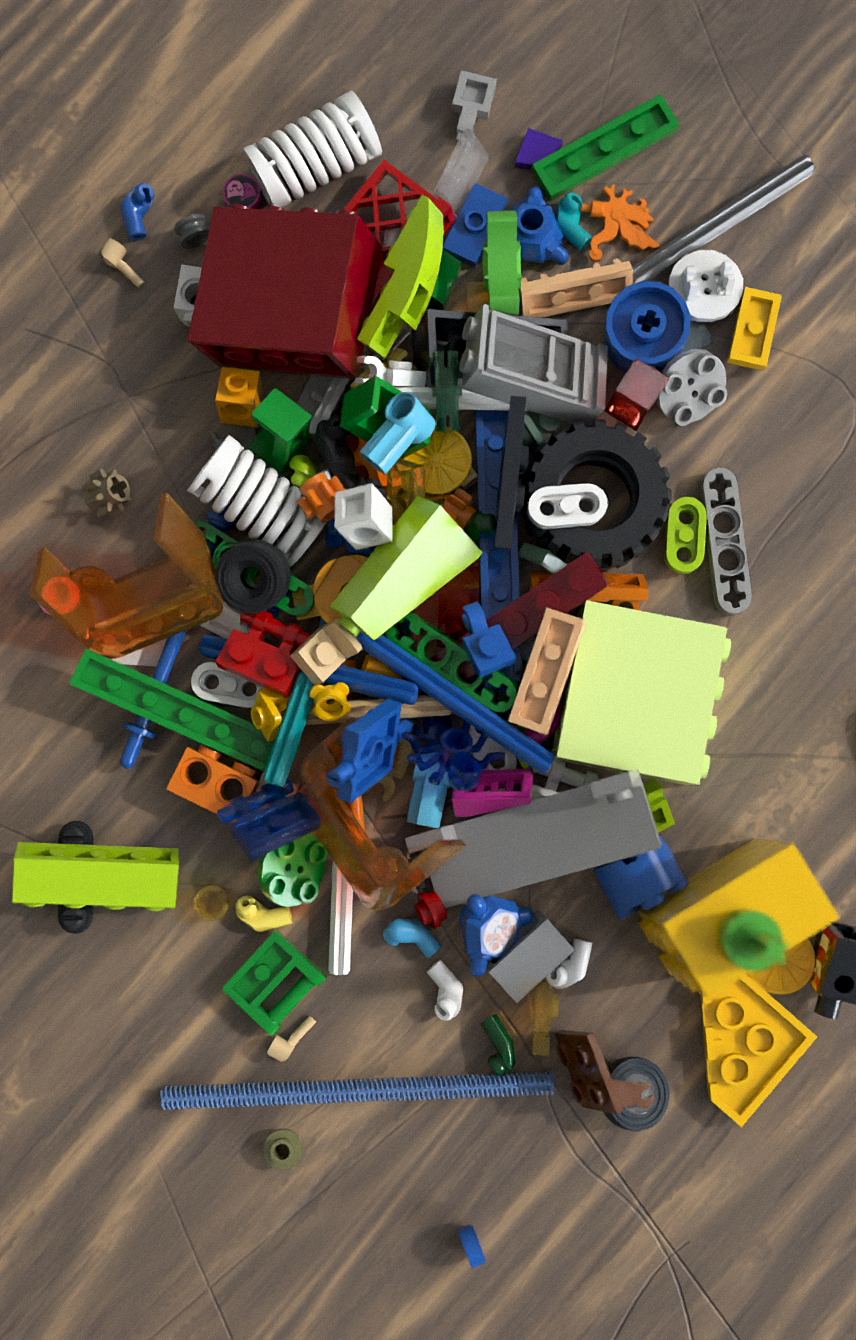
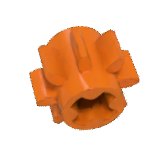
(320, 497)
(459, 507)

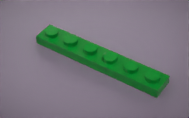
(172, 709)

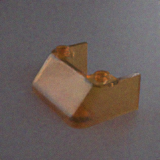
(142, 605)
(375, 875)

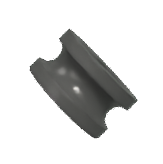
(192, 230)

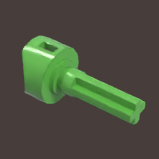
(751, 940)

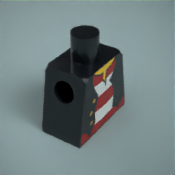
(834, 968)

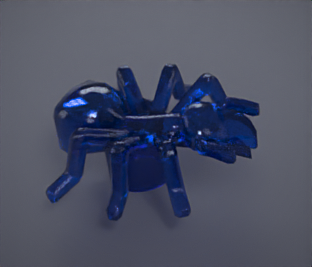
(453, 754)

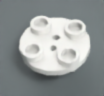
(723, 284)

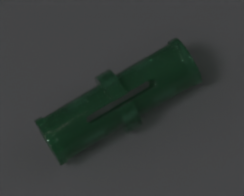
(446, 391)

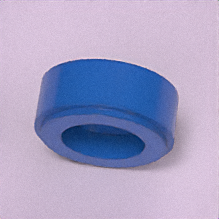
(471, 1246)

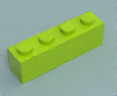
(95, 876)

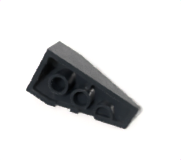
(443, 332)

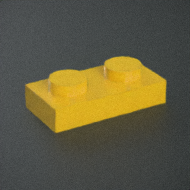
(754, 329)

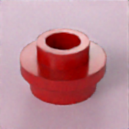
(430, 909)

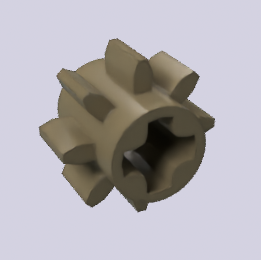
(106, 493)

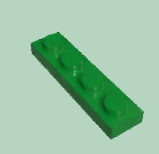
(605, 147)

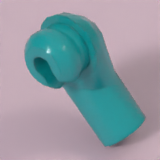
(568, 220)

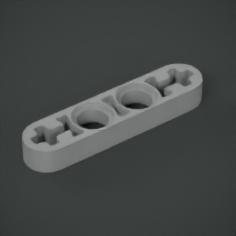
(732, 541)

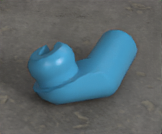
(411, 931)

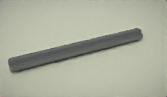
(723, 219)

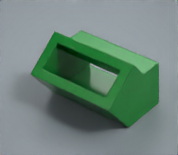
(445, 282)

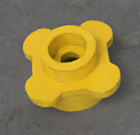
(333, 709)

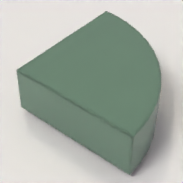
(542, 557)

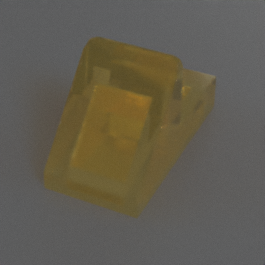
(404, 484)

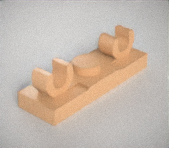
(574, 289)
(547, 671)

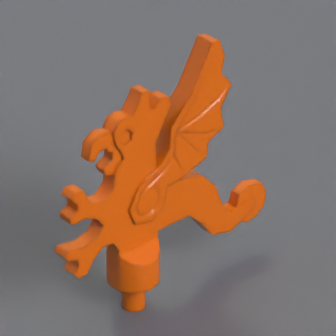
(617, 217)

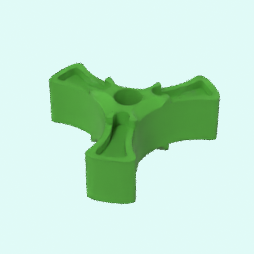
(502, 262)

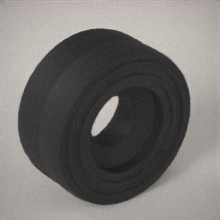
(231, 582)

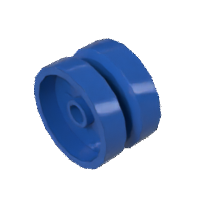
(649, 307)

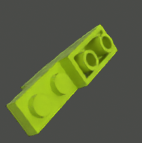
(415, 268)

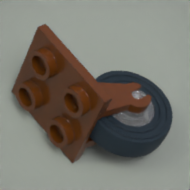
(628, 1091)

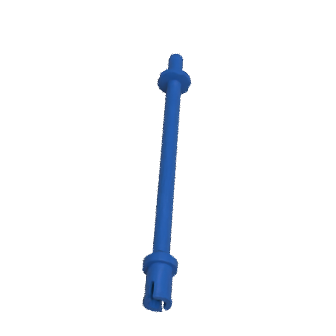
(140, 728)

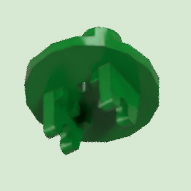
(289, 886)

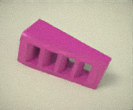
(480, 802)

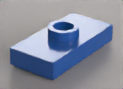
(470, 227)

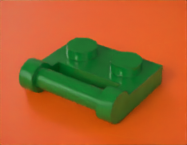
(264, 973)

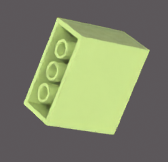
(642, 694)

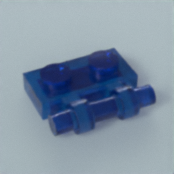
(272, 826)

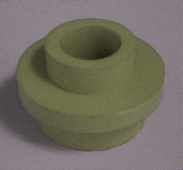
(286, 1137)

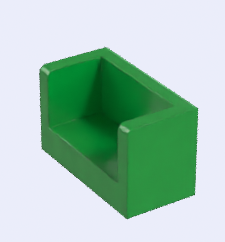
(365, 411)
(283, 431)

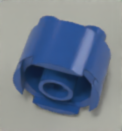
(640, 880)

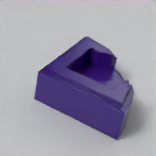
(536, 147)

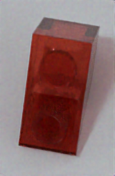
(636, 394)
(453, 597)

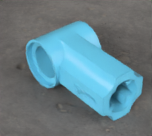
(405, 425)
(427, 799)

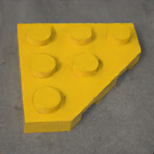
(748, 1046)

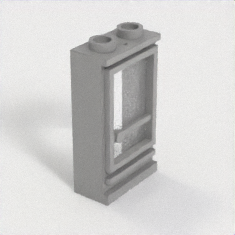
(526, 360)

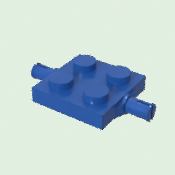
(368, 750)

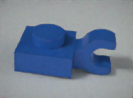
(485, 646)

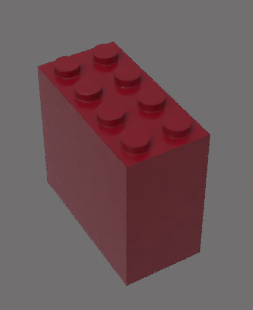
(285, 290)

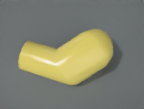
(259, 917)

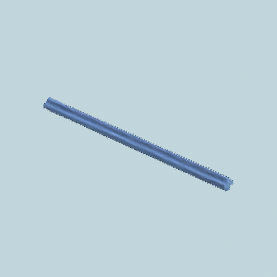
(357, 1091)

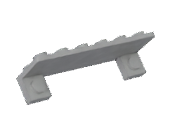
(544, 839)

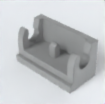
(323, 399)
(530, 957)

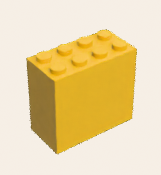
(756, 877)

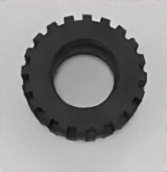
(627, 459)

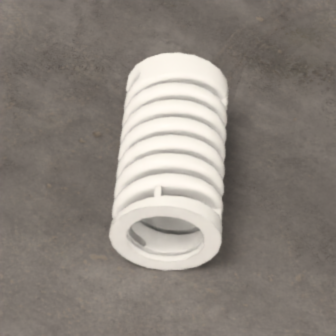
(287, 146)
(263, 491)

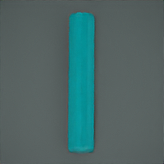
(289, 732)

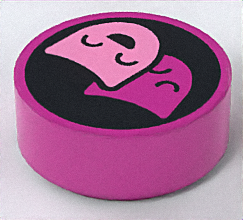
(242, 190)

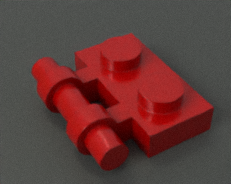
(261, 662)

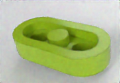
(685, 536)

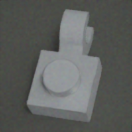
(472, 99)

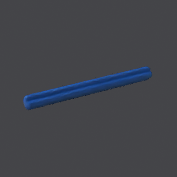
(357, 680)
(458, 702)

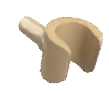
(112, 256)
(281, 1048)

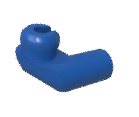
(134, 208)

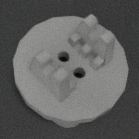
(706, 381)

